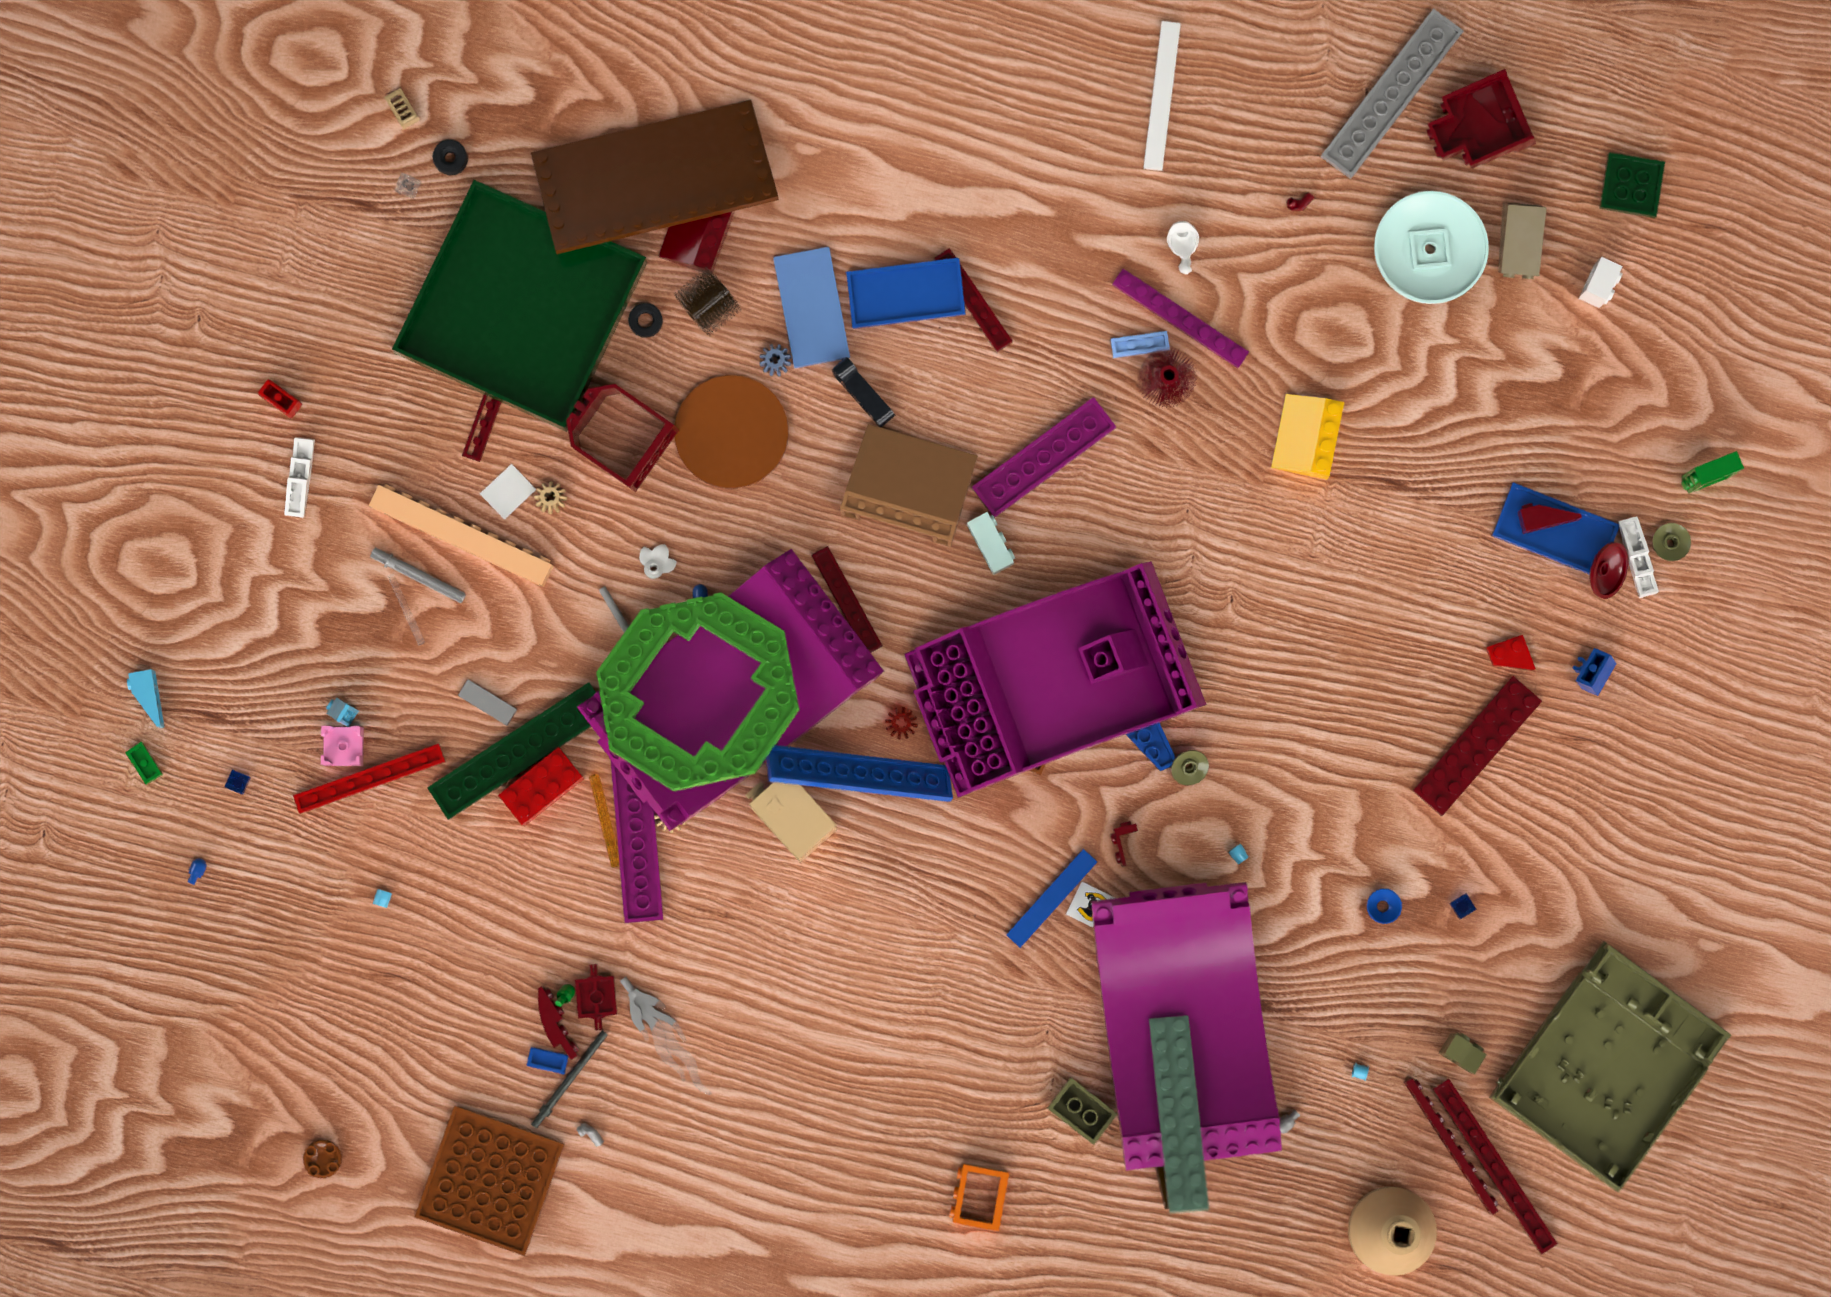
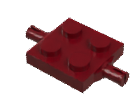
(596, 997)

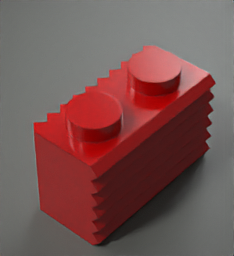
(279, 398)

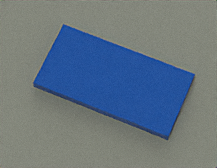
(906, 293)
(1568, 544)

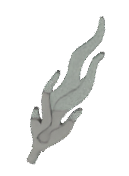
(661, 1026)

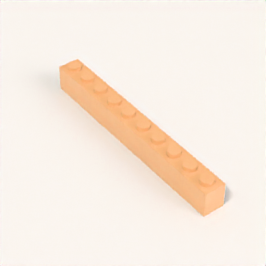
(460, 535)

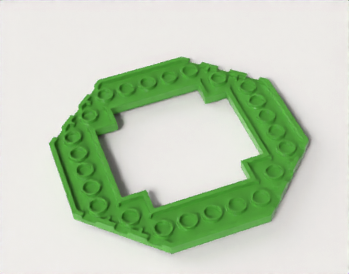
(758, 730)

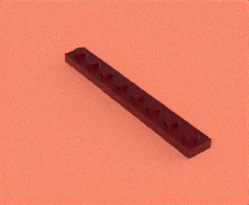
(1456, 1152)

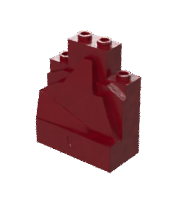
(1481, 122)

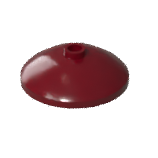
(1609, 570)

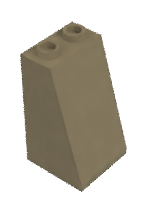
(1521, 240)

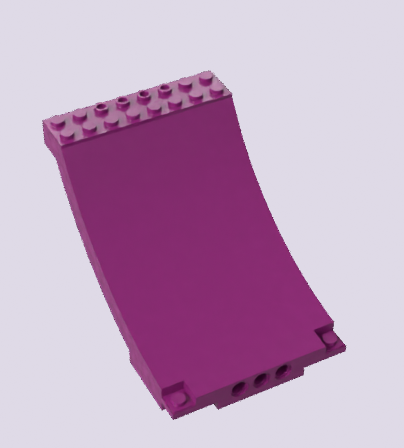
(1053, 678)
(706, 689)
(1195, 958)

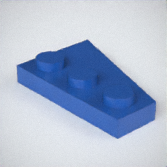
(1154, 745)

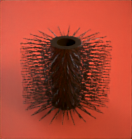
(709, 302)

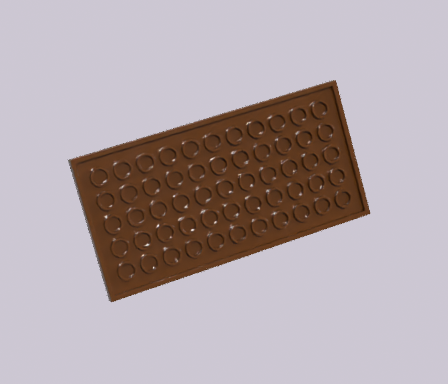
(654, 176)

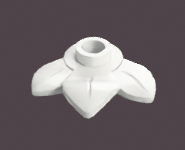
(656, 558)

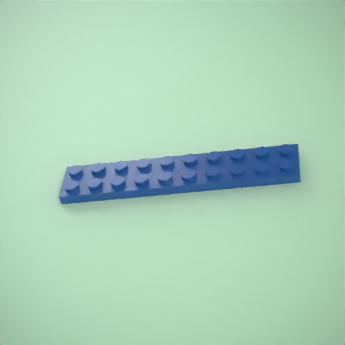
(859, 773)

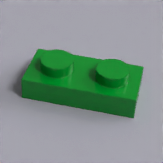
(144, 763)

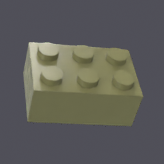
(1082, 1111)

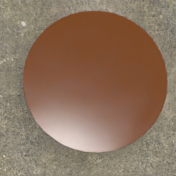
(731, 431)

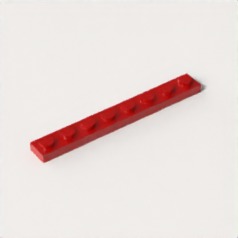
(369, 778)

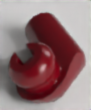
(1299, 204)

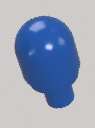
(700, 591)
(196, 870)

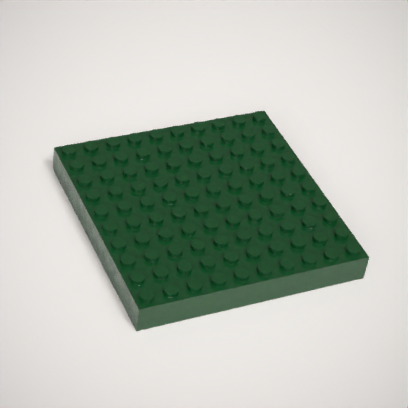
(514, 312)

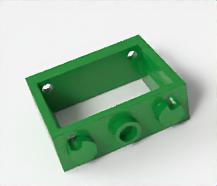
(1712, 472)

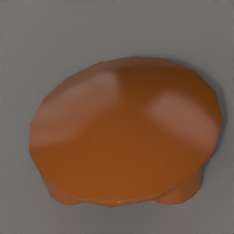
(322, 1159)

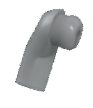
(591, 1132)

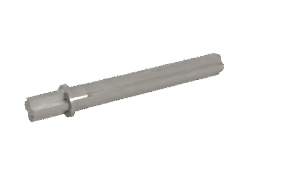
(417, 575)

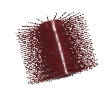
(1167, 386)

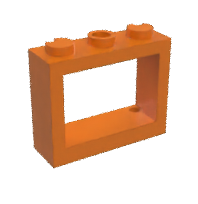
(959, 1193)

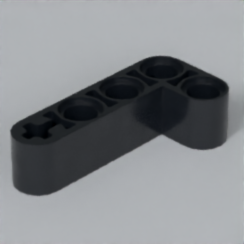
(862, 392)

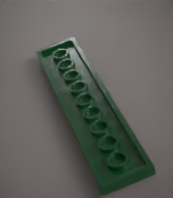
(512, 754)

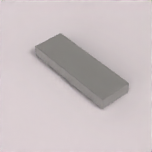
(487, 702)

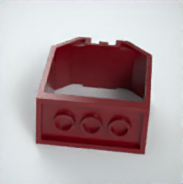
(589, 407)

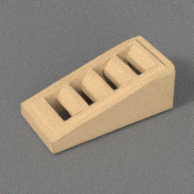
(405, 123)

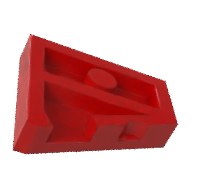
(1511, 654)

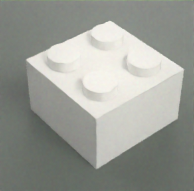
(1600, 282)

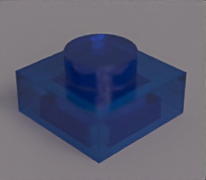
(237, 782)
(1462, 906)

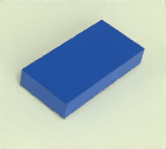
(547, 1060)

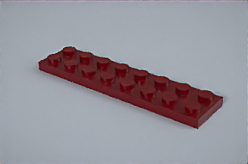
(1477, 746)

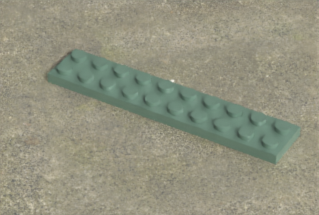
(1178, 1114)

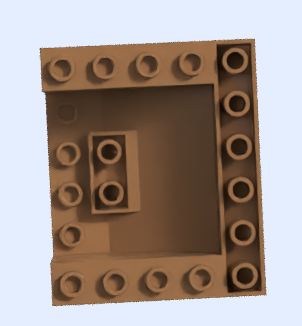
(909, 483)

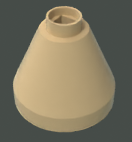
(1373, 1227)

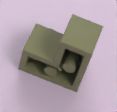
(1462, 1052)

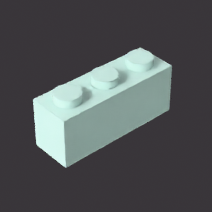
(991, 543)

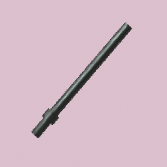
(546, 1110)

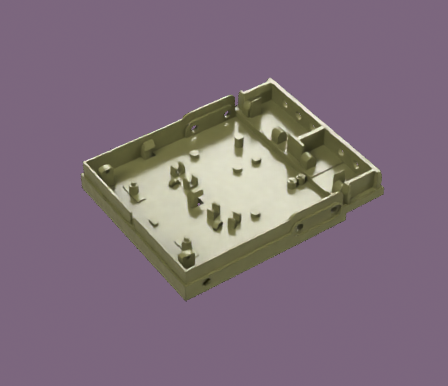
(1626, 1043)

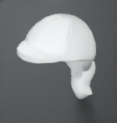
(1183, 242)

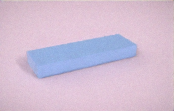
(1139, 344)

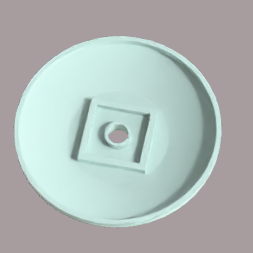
(1436, 221)

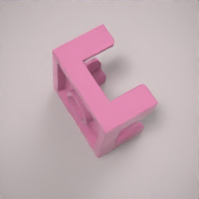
(342, 746)

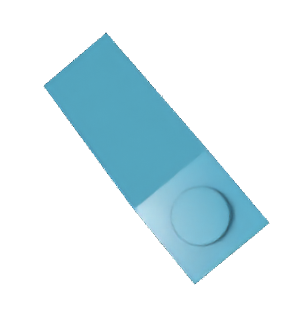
(145, 689)
(341, 711)

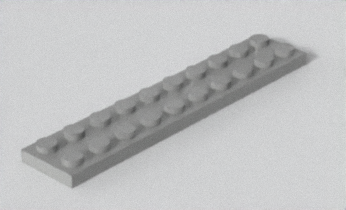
(1392, 93)

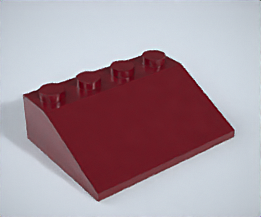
(697, 242)

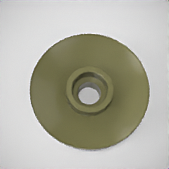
(1680, 538)
(1192, 774)

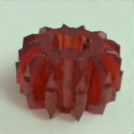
(895, 727)

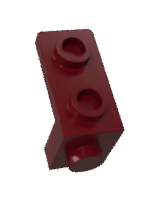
(1125, 828)

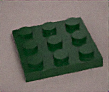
(1632, 185)

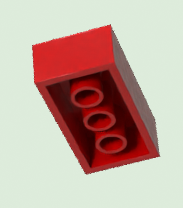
(541, 786)

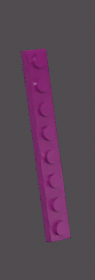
(1180, 318)

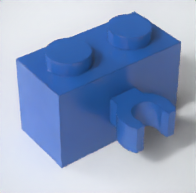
(1594, 671)

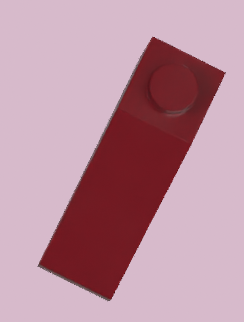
(1541, 517)

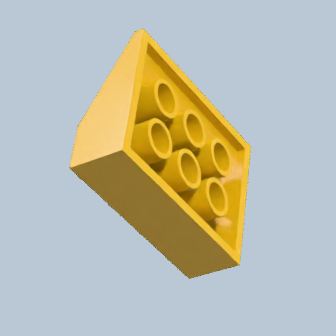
(1307, 435)

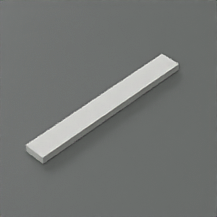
(1161, 96)

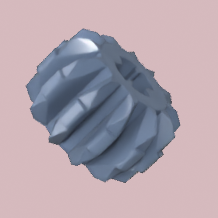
(782, 362)

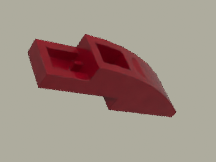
(550, 1017)

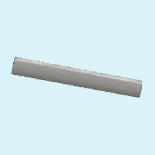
(614, 609)

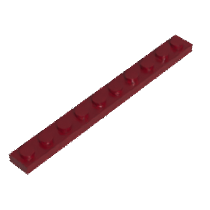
(1494, 1166)

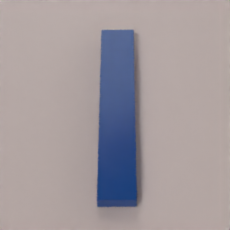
(1051, 898)

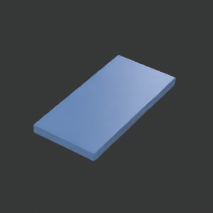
(811, 307)

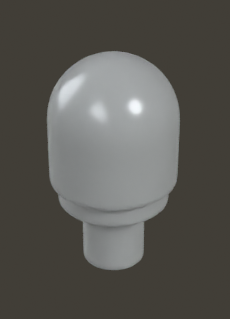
(1287, 1121)

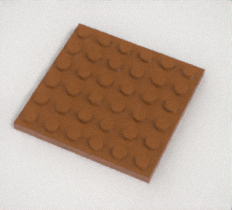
(489, 1180)

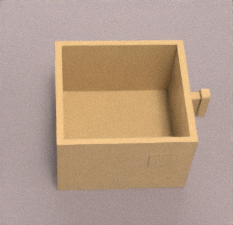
(792, 817)

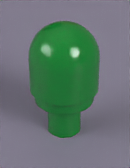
(565, 994)

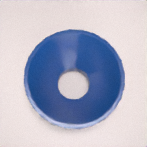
(1394, 906)

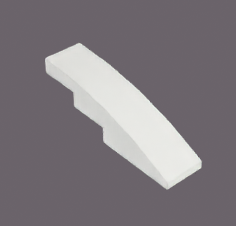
(299, 477)
(1638, 557)

